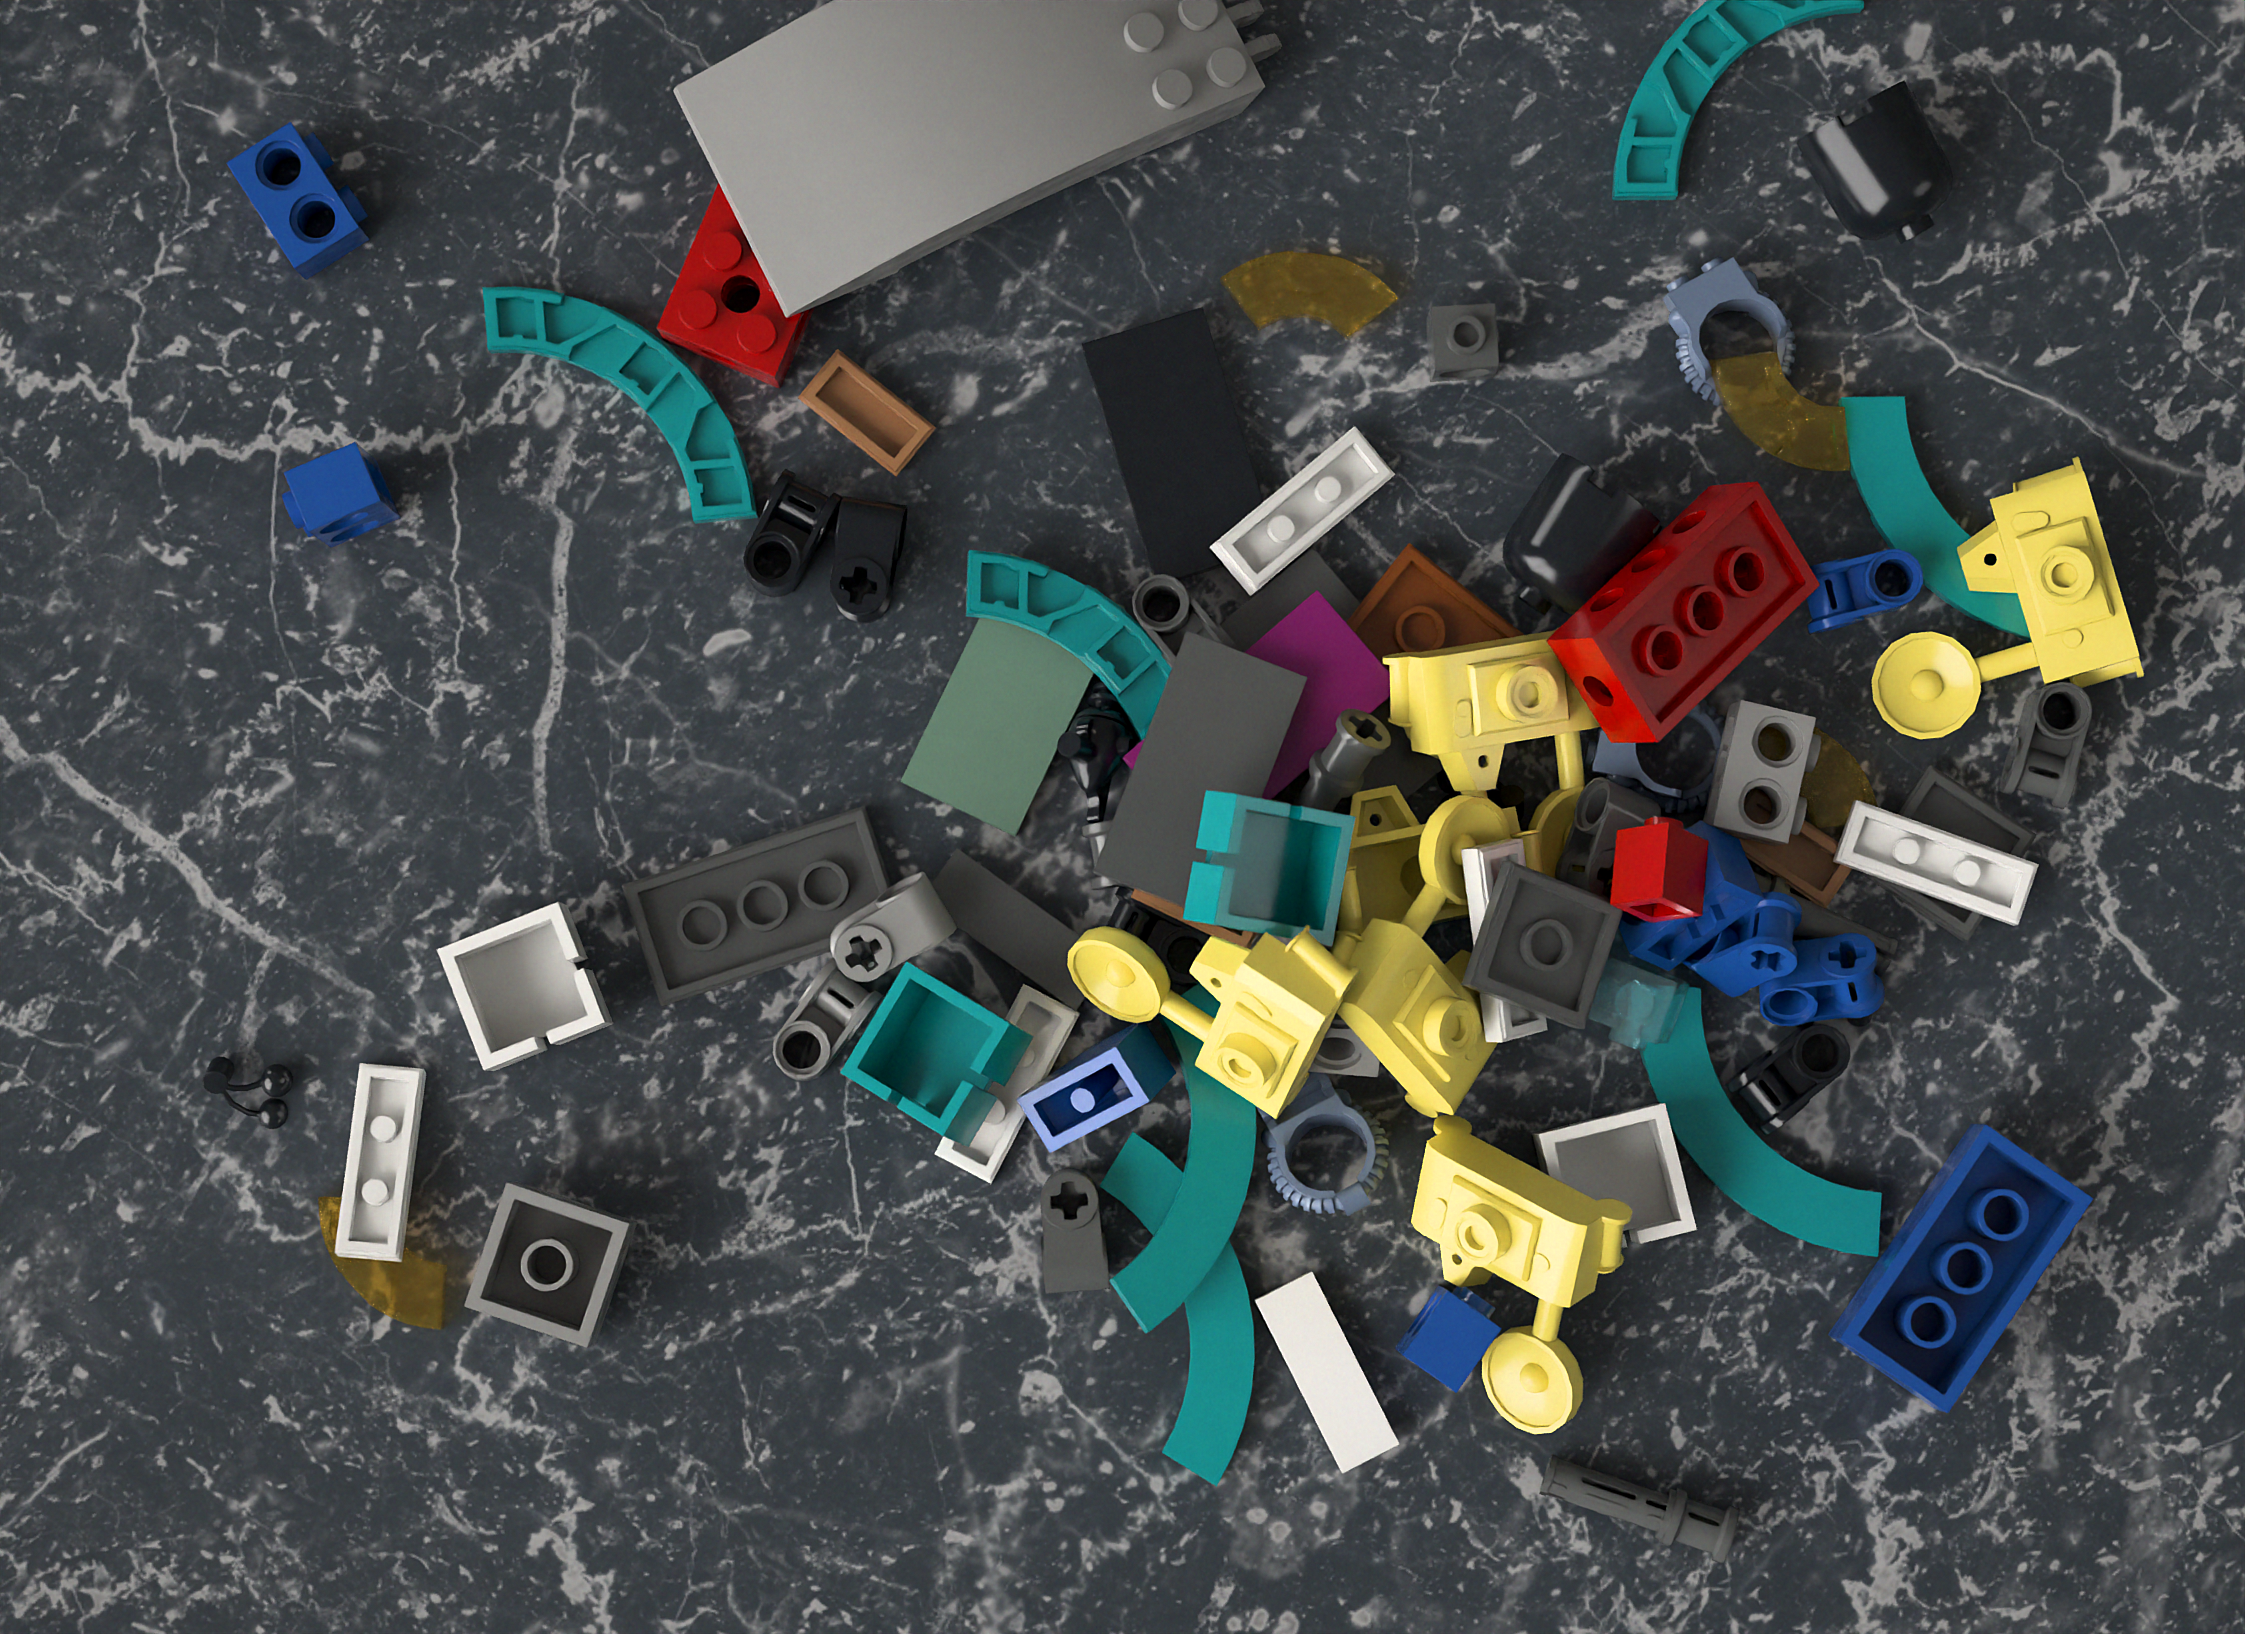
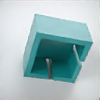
(1270, 868)
(936, 1051)

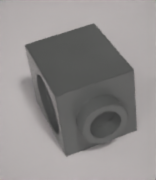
(1462, 342)

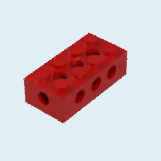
(698, 315)
(1683, 613)

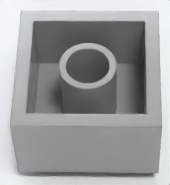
(550, 1264)

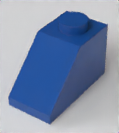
(1097, 1086)

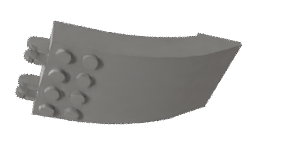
(926, 119)

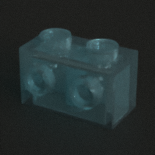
(1637, 1003)

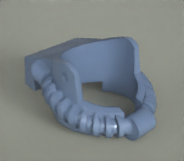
(1715, 291)
(1623, 767)
(1315, 1107)

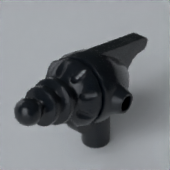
(1096, 747)

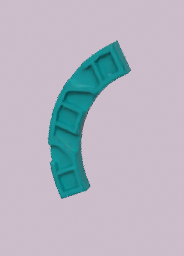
(1682, 77)
(644, 370)
(1911, 514)
(1076, 619)
(1740, 1160)
(1210, 1189)
(1216, 1316)

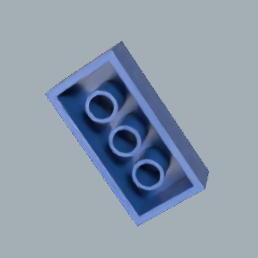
(1960, 1266)

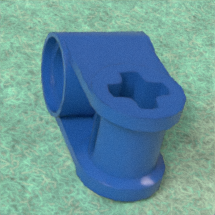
(1854, 589)
(1752, 947)
(1821, 983)

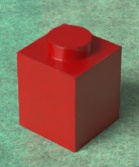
(1659, 871)

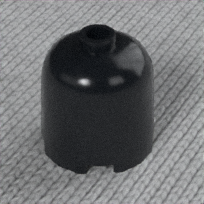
(1882, 168)
(1573, 538)

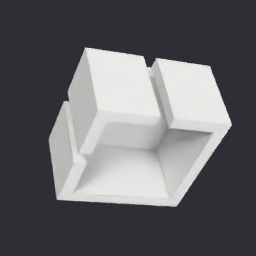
(524, 986)
(1624, 1159)

